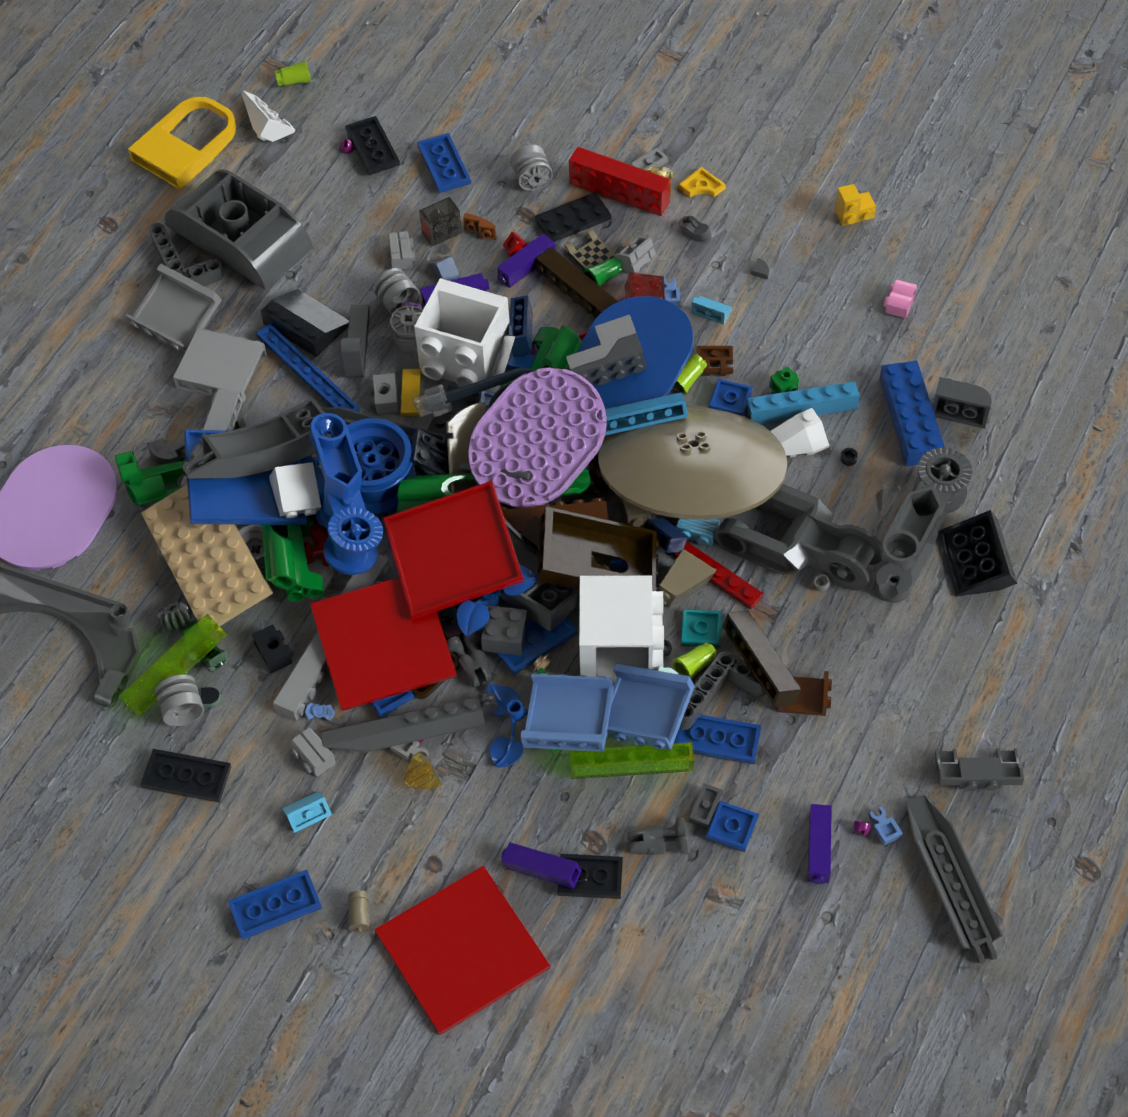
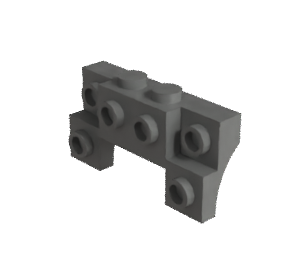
(981, 772)

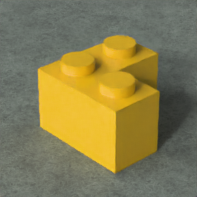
(852, 206)

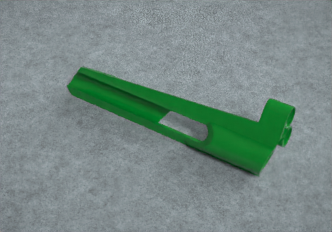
(554, 347)
(149, 483)
(424, 489)
(288, 565)

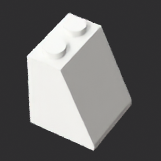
(295, 490)

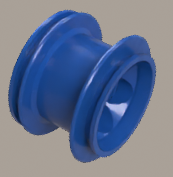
(381, 447)

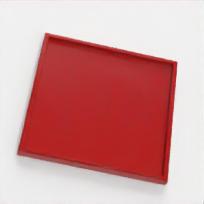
(452, 550)
(377, 646)
(462, 949)

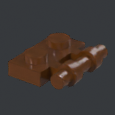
(716, 355)

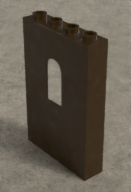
(571, 537)

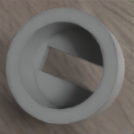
(817, 583)

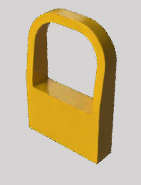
(173, 158)

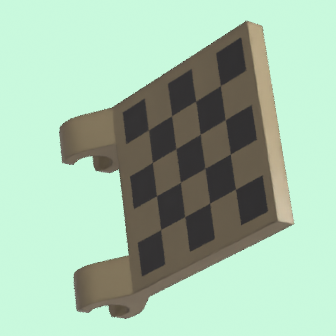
(591, 253)

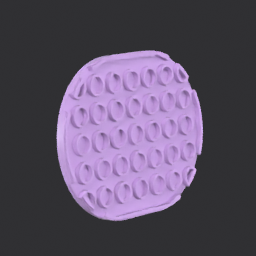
(540, 426)
(54, 506)

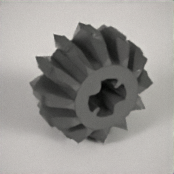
(174, 616)

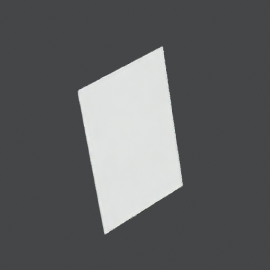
(502, 358)

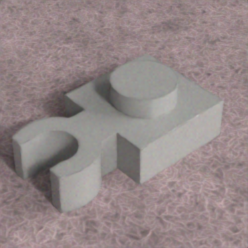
(409, 749)

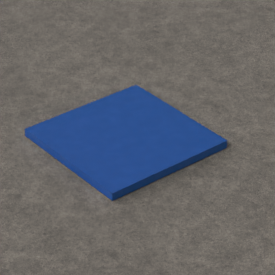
(235, 499)

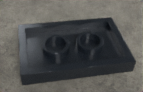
(598, 879)

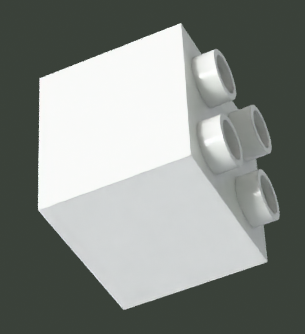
(461, 333)
(619, 624)

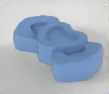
(319, 711)

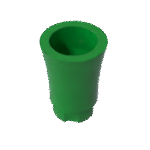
(604, 271)

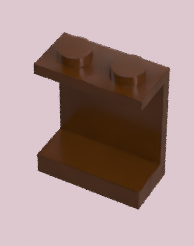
(812, 697)

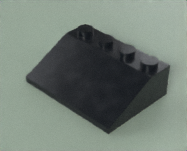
(304, 321)
(977, 555)

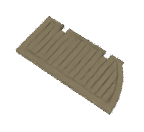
(461, 427)

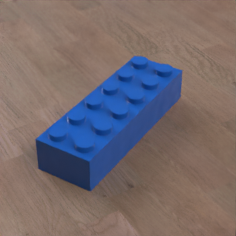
(910, 410)

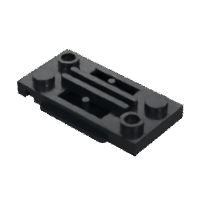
(429, 454)

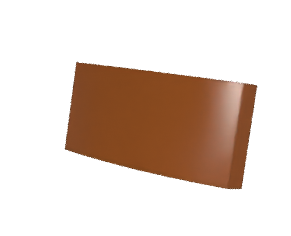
(484, 227)

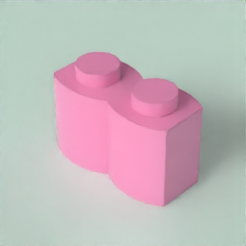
(900, 298)

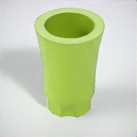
(293, 74)
(689, 374)
(695, 660)

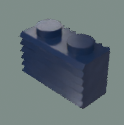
(669, 537)

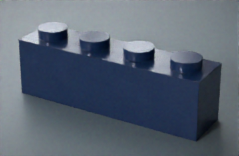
(521, 325)

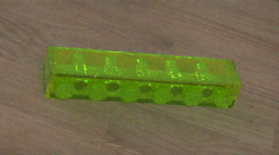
(175, 661)
(631, 761)

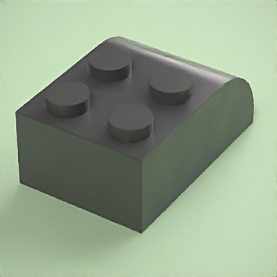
(962, 402)

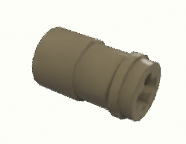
(358, 911)

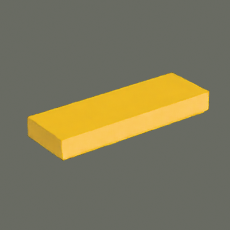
(410, 389)

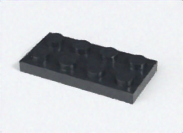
(372, 145)
(573, 217)
(438, 423)
(186, 775)

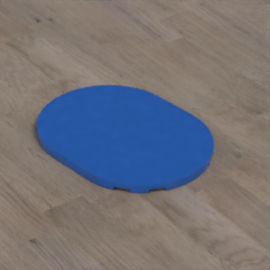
(665, 342)

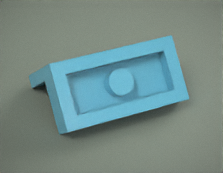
(710, 309)
(307, 811)

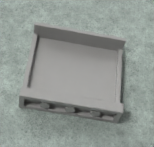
(175, 308)
(218, 362)

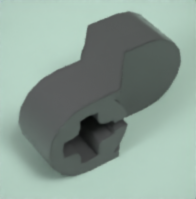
(696, 229)

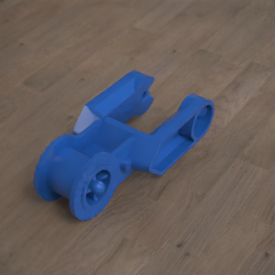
(350, 527)

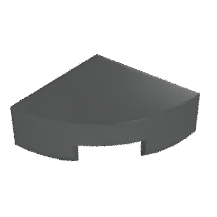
(760, 269)

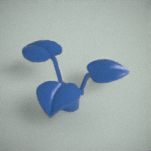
(474, 616)
(503, 750)

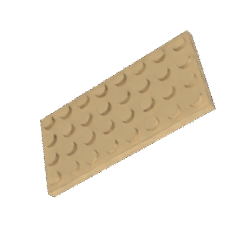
(206, 560)

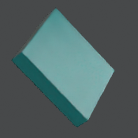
(701, 627)

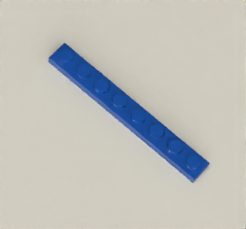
(305, 369)

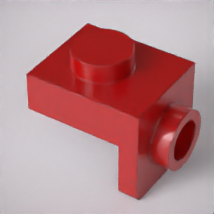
(514, 244)

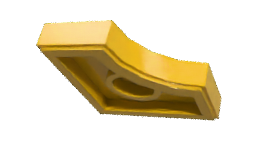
(701, 183)

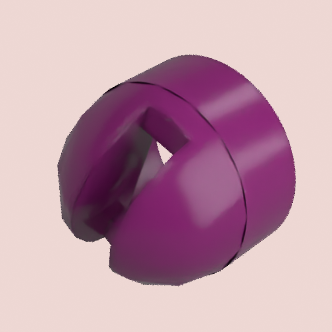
(346, 150)
(862, 826)

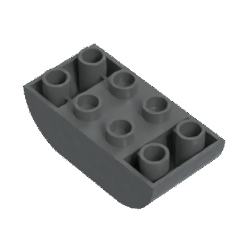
(241, 227)

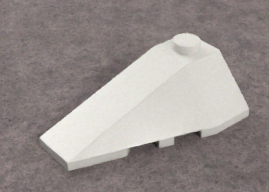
(264, 120)
(802, 434)

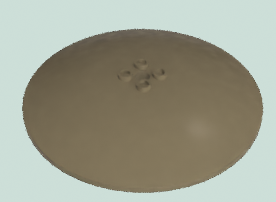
(695, 465)

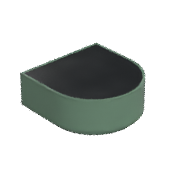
(210, 696)

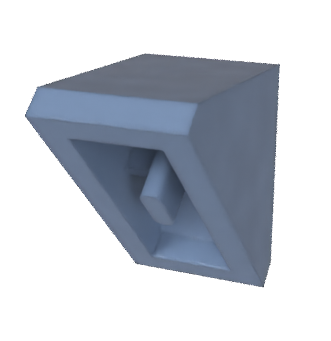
(445, 268)

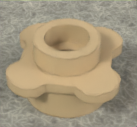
(542, 662)

